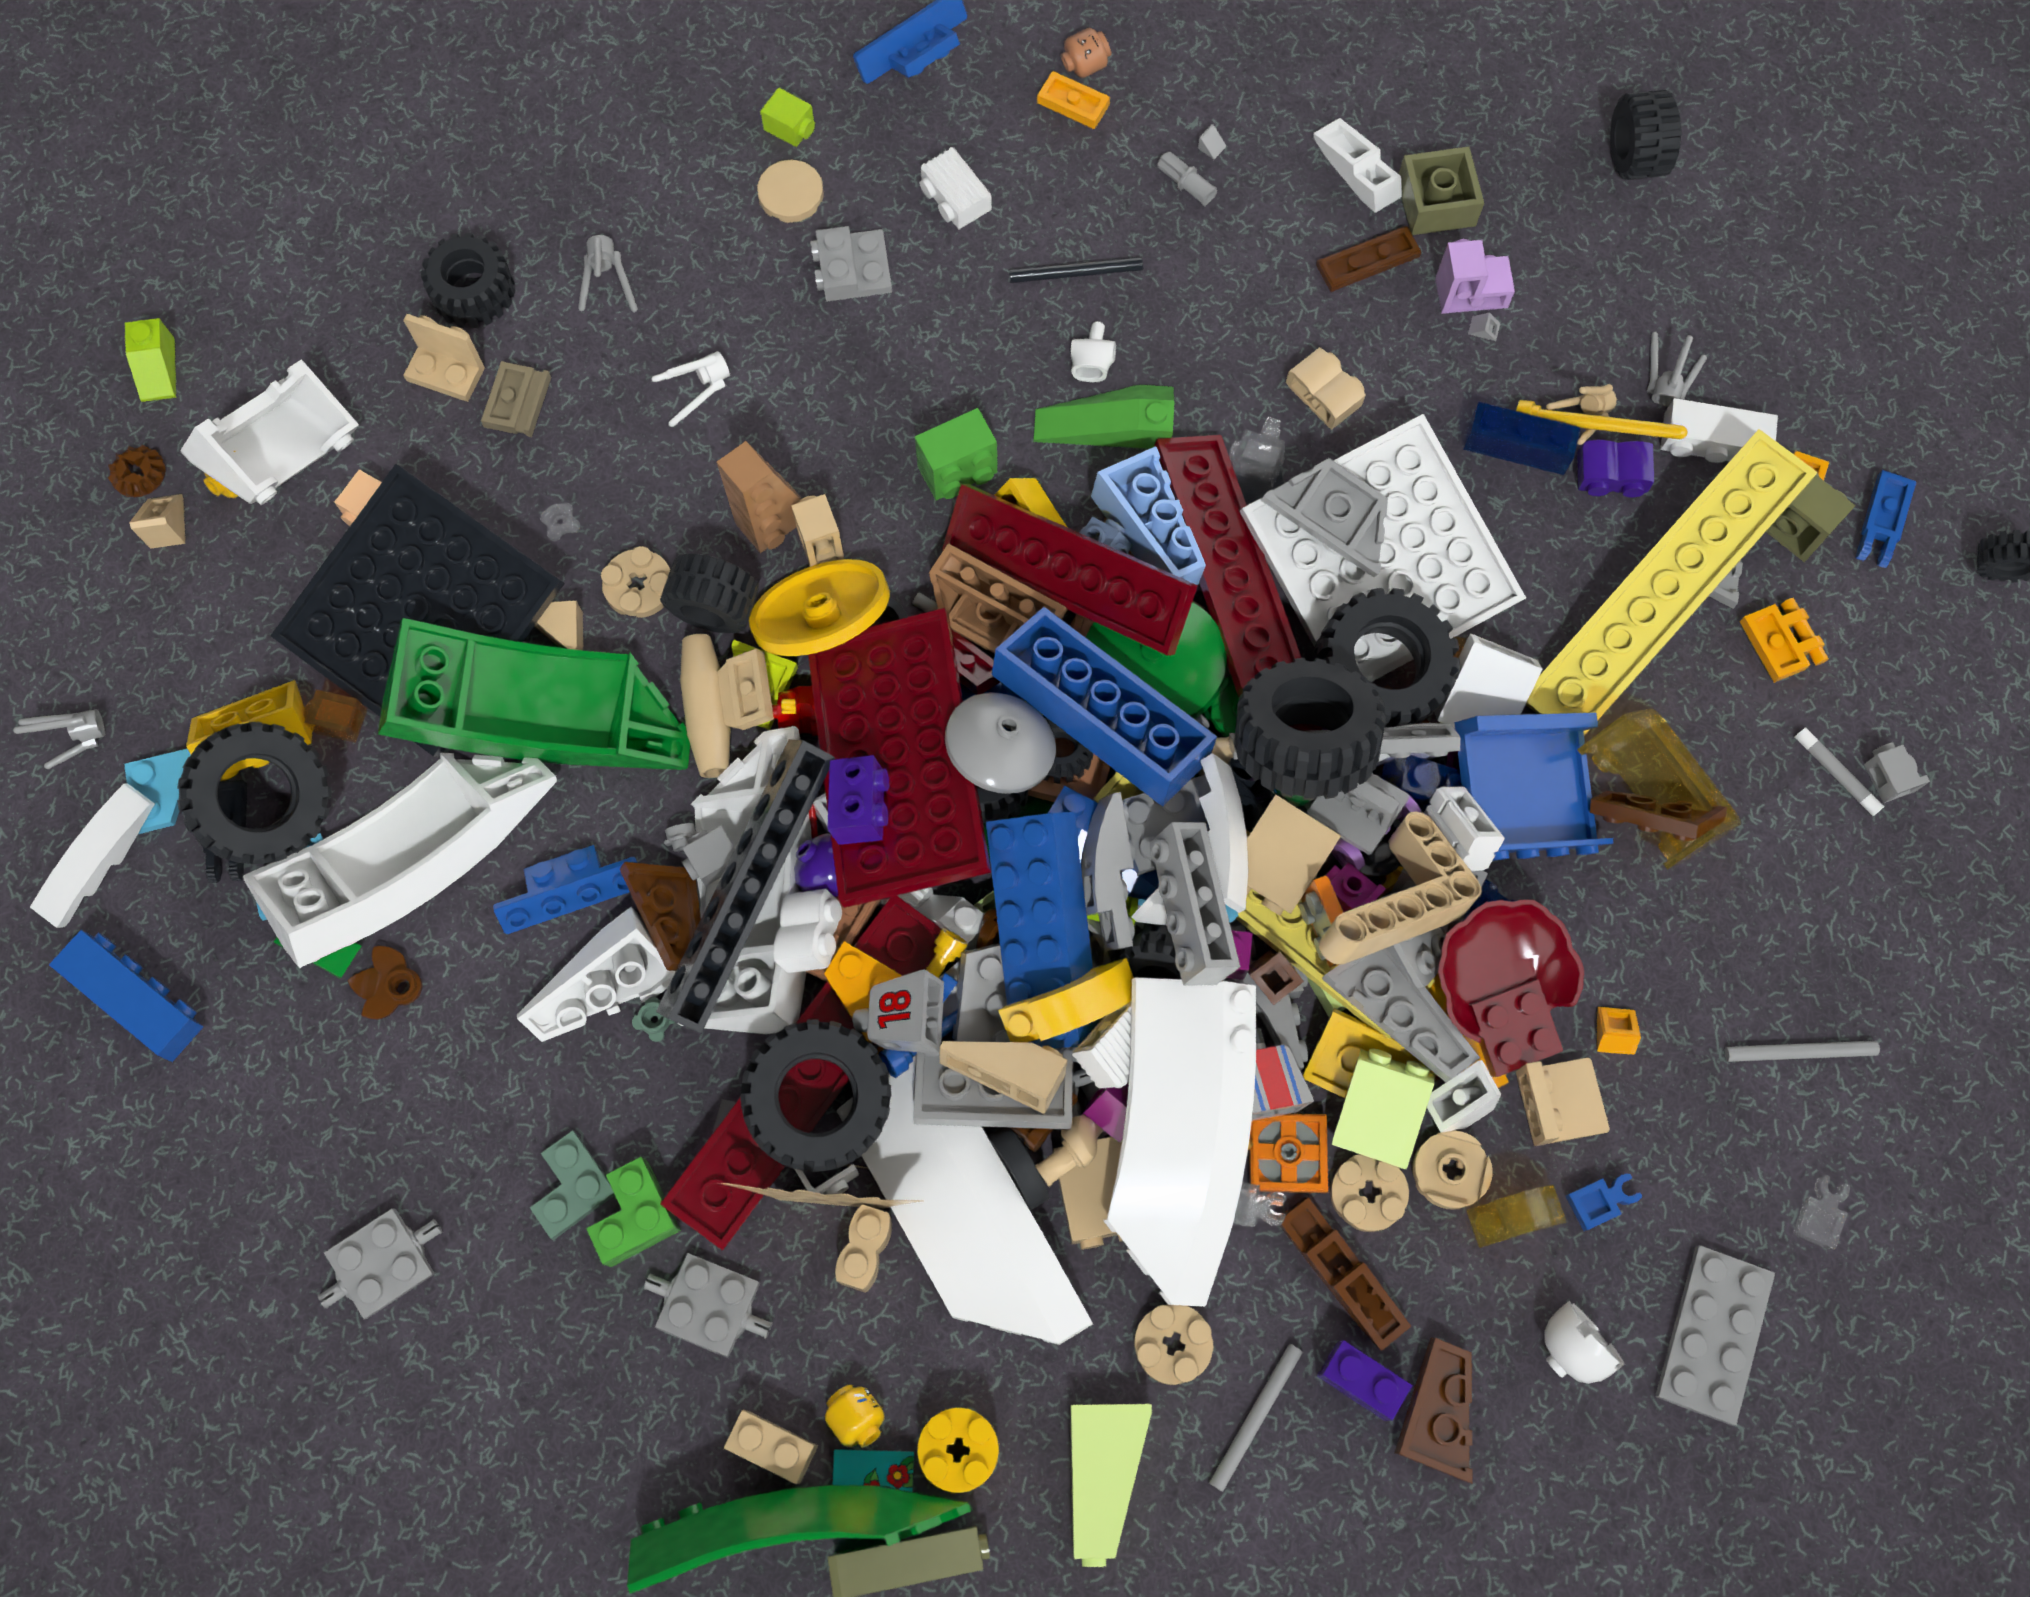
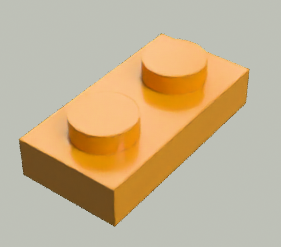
(1073, 100)

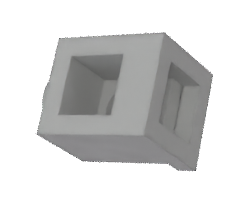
(1894, 772)

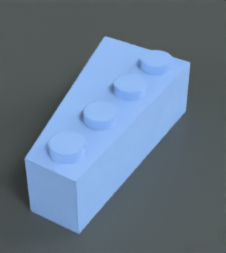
(1141, 501)

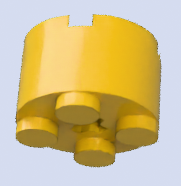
(940, 1465)

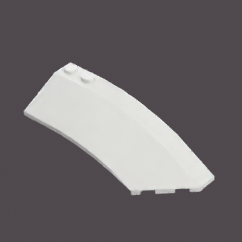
(396, 853)
(758, 992)
(1185, 1130)
(971, 1224)

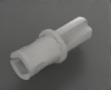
(1187, 178)

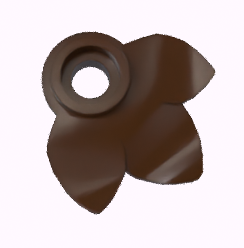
(381, 983)

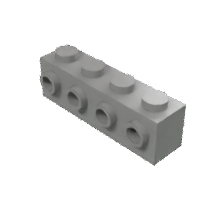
(1194, 904)

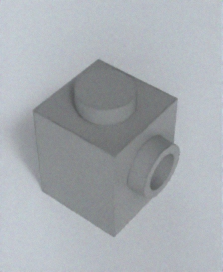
(708, 855)

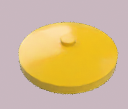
(819, 607)

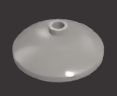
(996, 757)

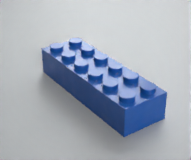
(1103, 705)
(1040, 909)

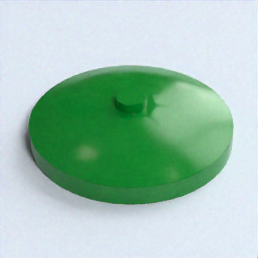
(1186, 679)

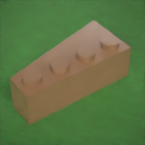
(758, 497)

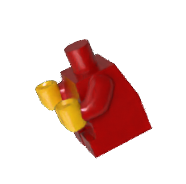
(796, 709)

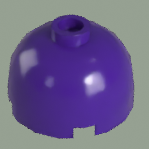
(816, 865)

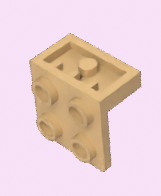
(443, 359)
(1562, 1101)

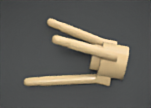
(1595, 401)

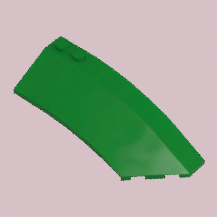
(527, 701)
(779, 1519)

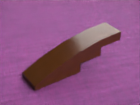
(1344, 1274)

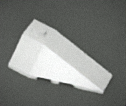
(603, 974)

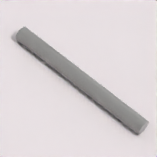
(1802, 1051)
(1255, 1417)

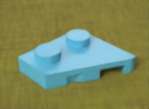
(158, 781)

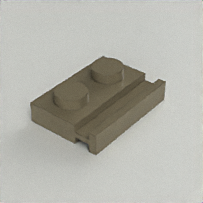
(516, 399)

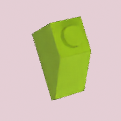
(151, 358)

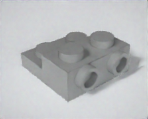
(851, 263)

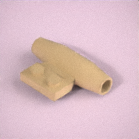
(720, 699)

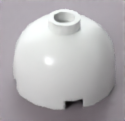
(1579, 1347)

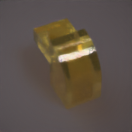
(1516, 1215)

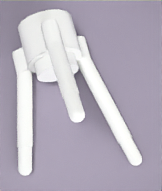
(709, 369)

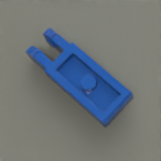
(1886, 515)

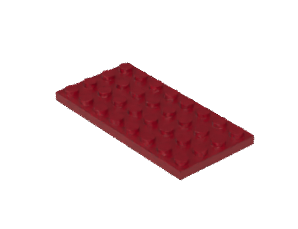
(892, 700)

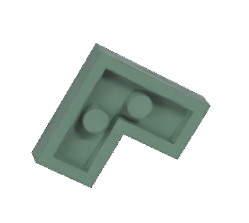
(582, 1186)

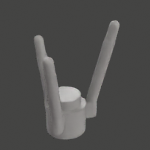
(601, 258)
(1671, 383)
(84, 726)

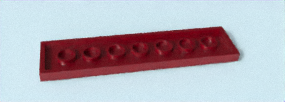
(1073, 569)

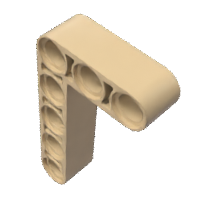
(1441, 896)

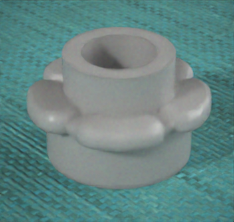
(679, 835)

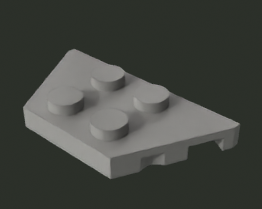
(1335, 511)

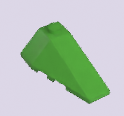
(1116, 418)

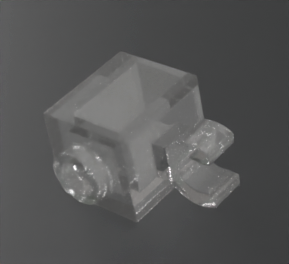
(1258, 454)

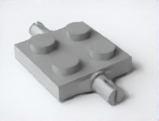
(379, 1263)
(707, 1305)

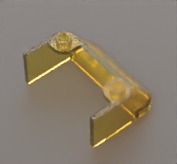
(1660, 766)

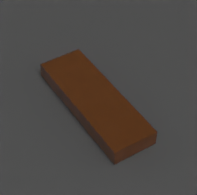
(1368, 258)

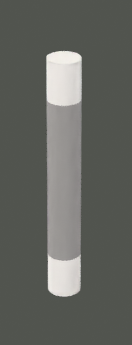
(1839, 771)

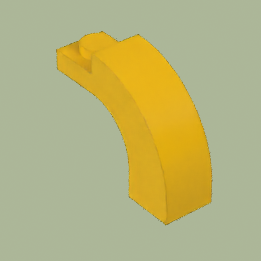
(1070, 1006)

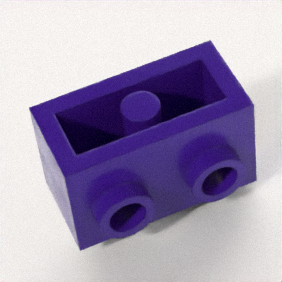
(857, 800)

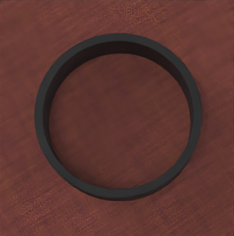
(1019, 1166)

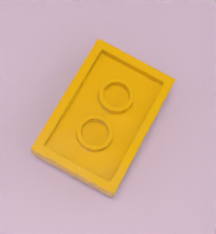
(1339, 1048)

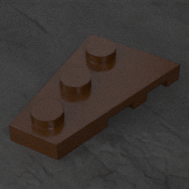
(1670, 817)
(667, 906)
(1438, 1413)

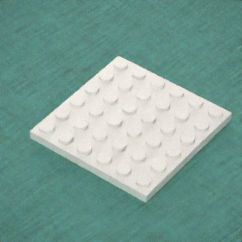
(1429, 548)

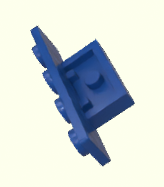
(913, 42)
(562, 888)

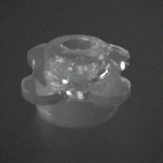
(555, 513)

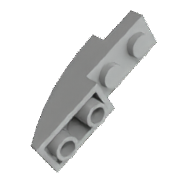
(1104, 857)

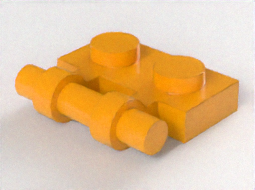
(1776, 643)

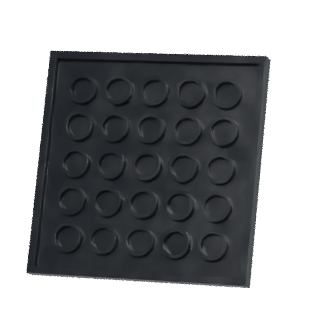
(414, 561)

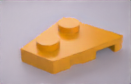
(854, 975)

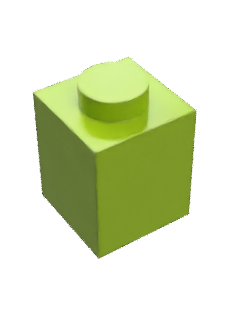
(788, 117)

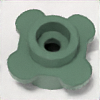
(643, 1020)

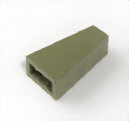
(907, 1562)

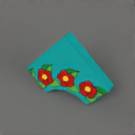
(878, 1468)

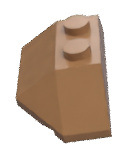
(982, 600)

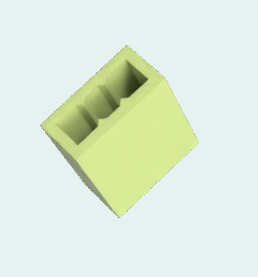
(1384, 1107)

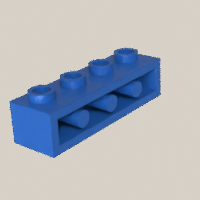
(126, 995)

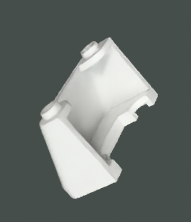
(271, 436)

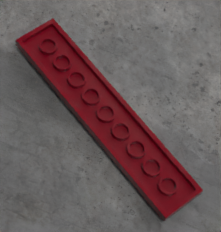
(1236, 571)
(896, 938)

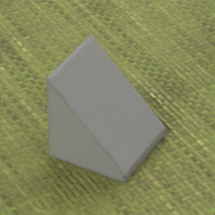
(1211, 142)
(1482, 326)

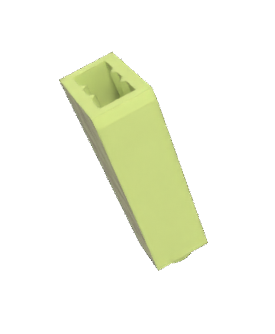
(1104, 1468)

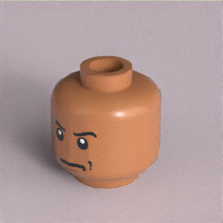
(1086, 52)

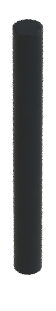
(1076, 269)

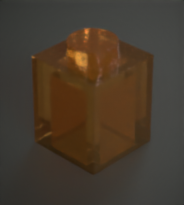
(335, 715)

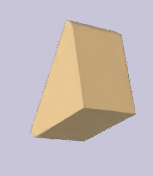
(160, 521)
(563, 624)

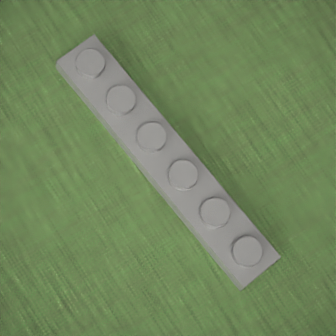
(1403, 741)

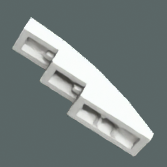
(1227, 831)
(91, 854)

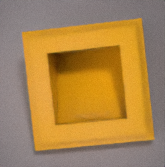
(1617, 1030)

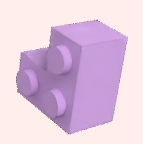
(1472, 280)

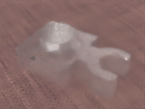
(1252, 1206)
(1819, 1218)

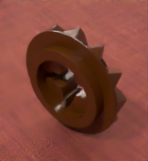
(130, 483)

